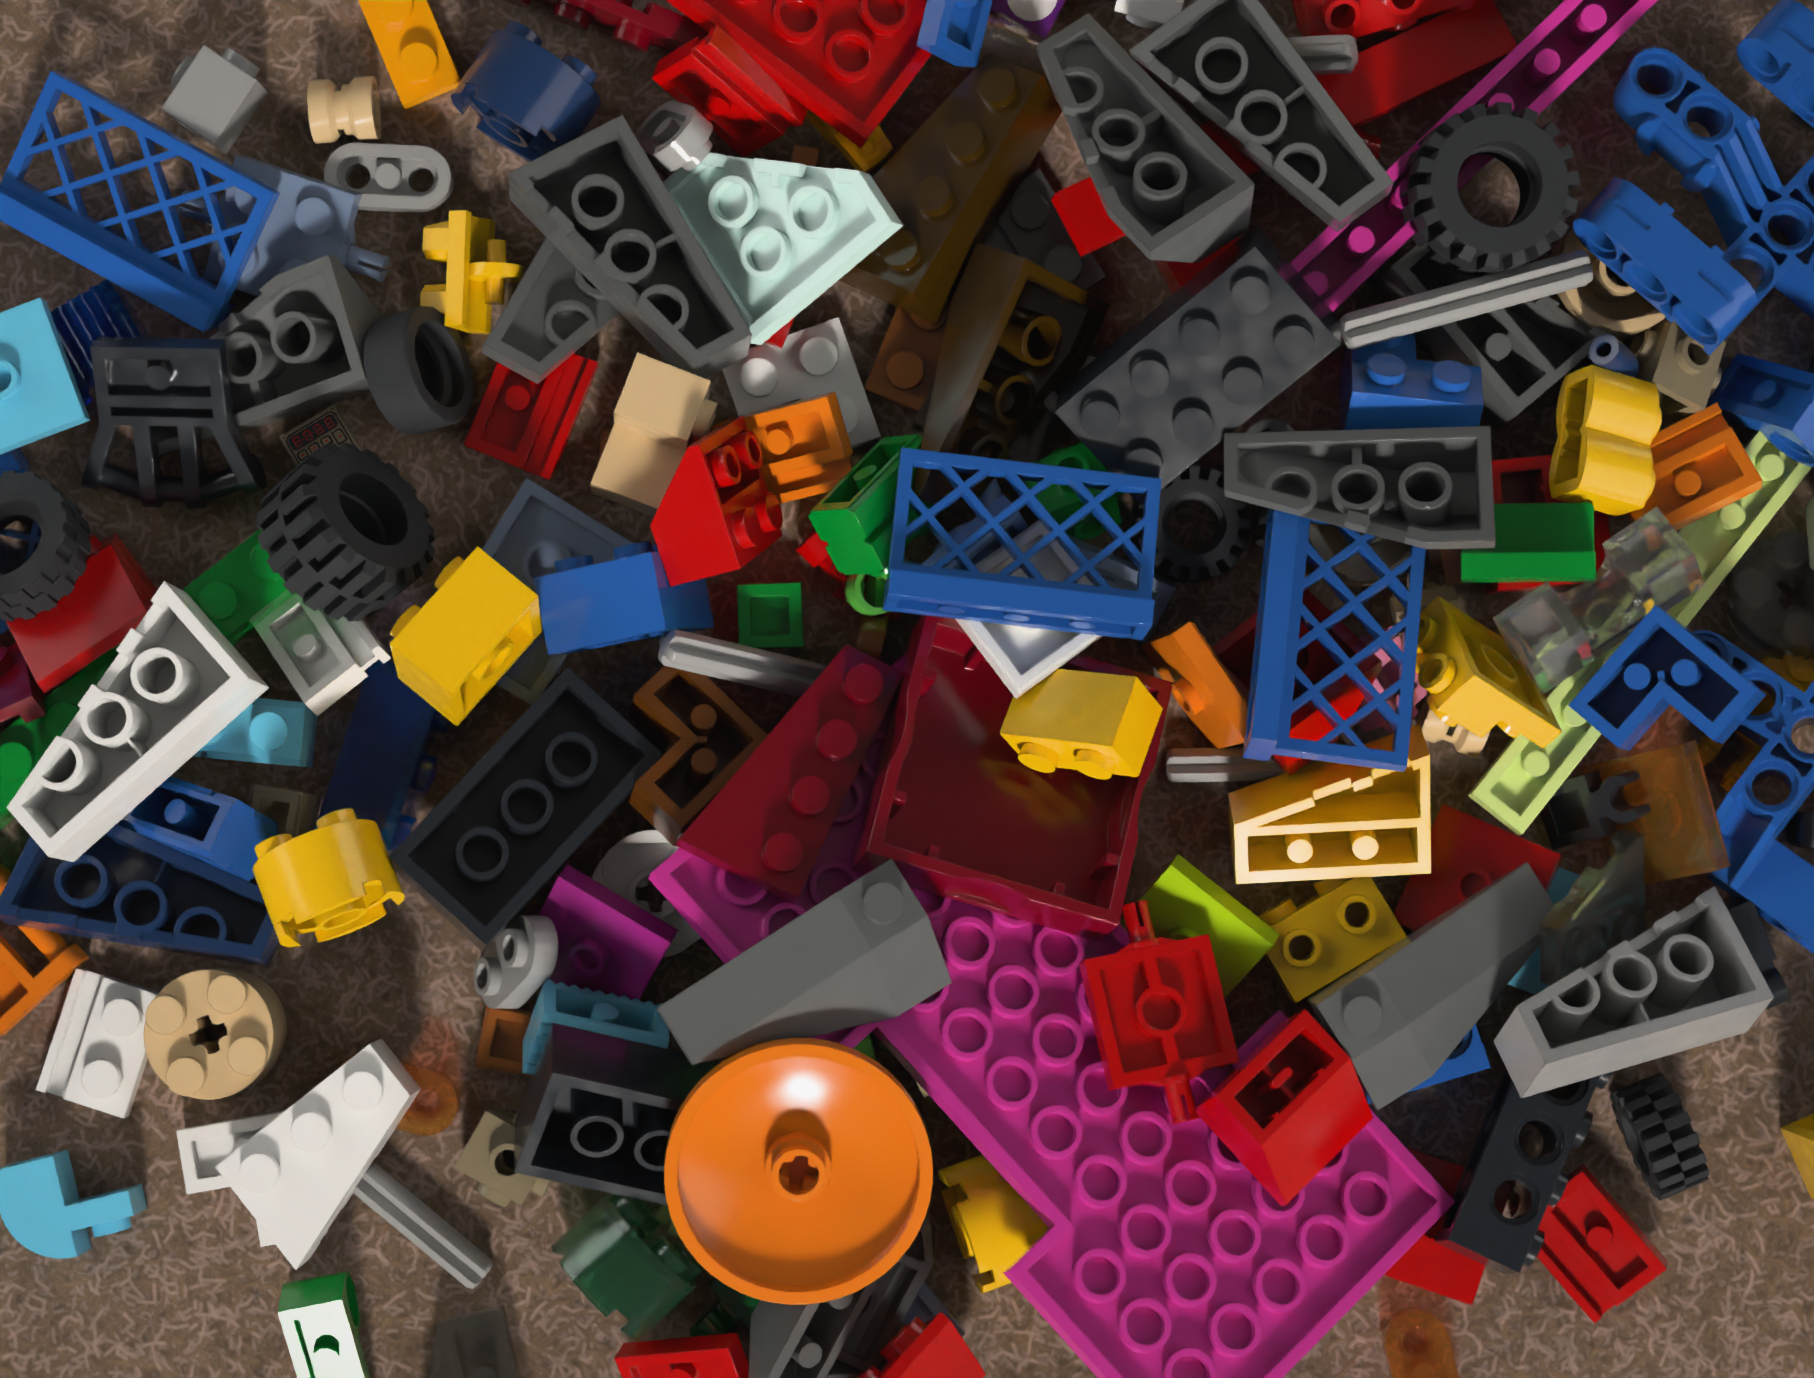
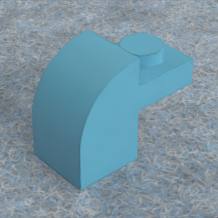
(48, 1216)

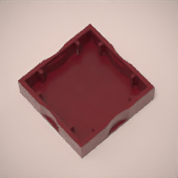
(977, 820)

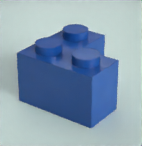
(1392, 390)
(617, 601)
(1663, 667)

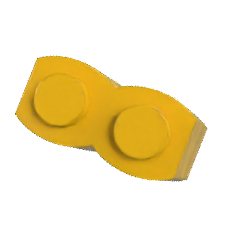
(1605, 440)

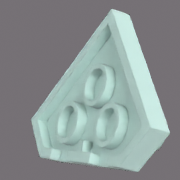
(780, 230)

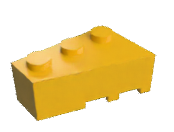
(1335, 821)

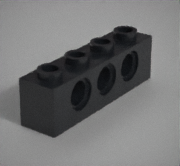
(1473, 1222)

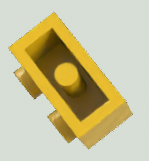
(1083, 724)
(1329, 933)

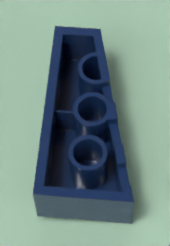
(143, 897)

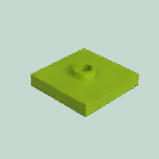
(1190, 905)

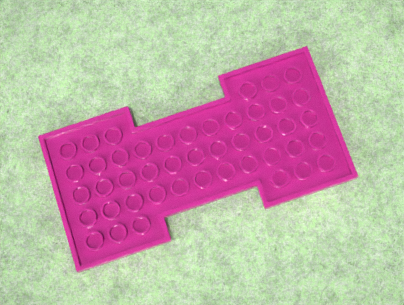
(1156, 1231)

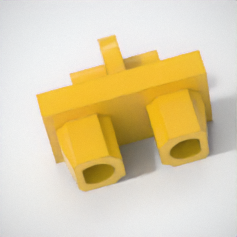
(473, 274)

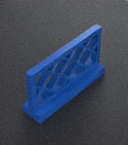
(121, 256)
(1015, 599)
(1278, 643)

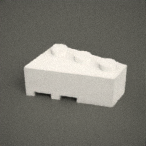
(316, 1152)

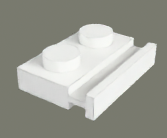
(318, 652)
(98, 1044)

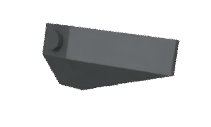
(1144, 154)
(1390, 483)
(1428, 990)

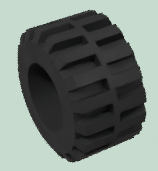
(1536, 166)
(345, 532)

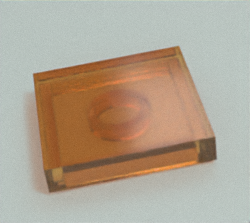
(1682, 826)

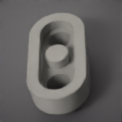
(675, 136)
(391, 176)
(517, 962)

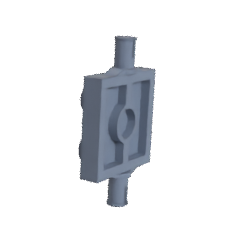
(304, 225)

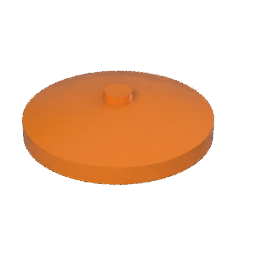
(798, 1171)

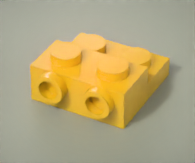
(1477, 678)

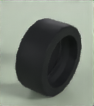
(393, 377)

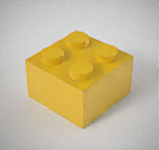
(465, 634)

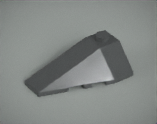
(293, 348)
(830, 969)

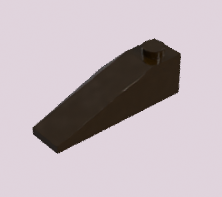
(1001, 355)

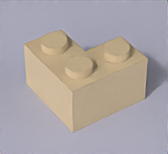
(653, 425)

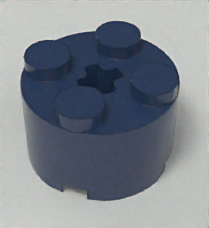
(527, 94)

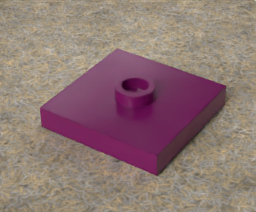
(603, 937)

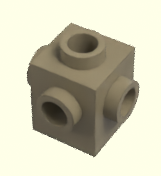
(1678, 368)
(486, 1161)

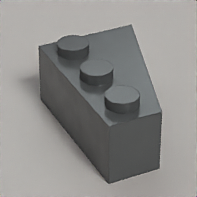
(1517, 346)

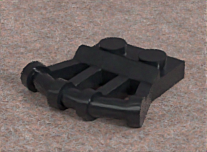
(167, 385)

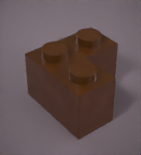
(703, 744)

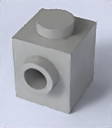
(215, 96)

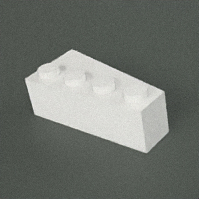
(137, 726)

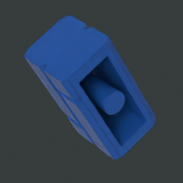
(202, 825)

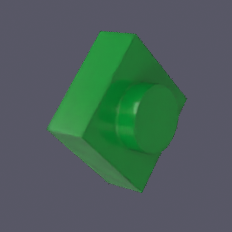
(770, 615)

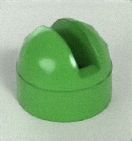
(873, 595)

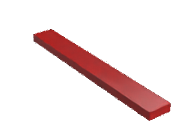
(1380, 83)

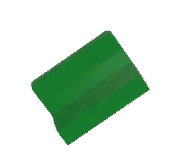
(1536, 545)

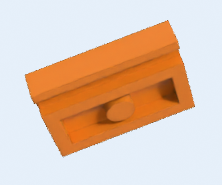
(801, 446)
(1698, 469)

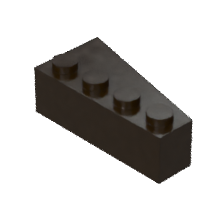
(955, 184)

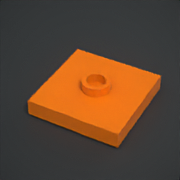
(1200, 684)

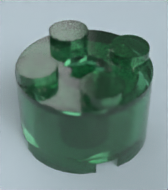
(626, 1264)

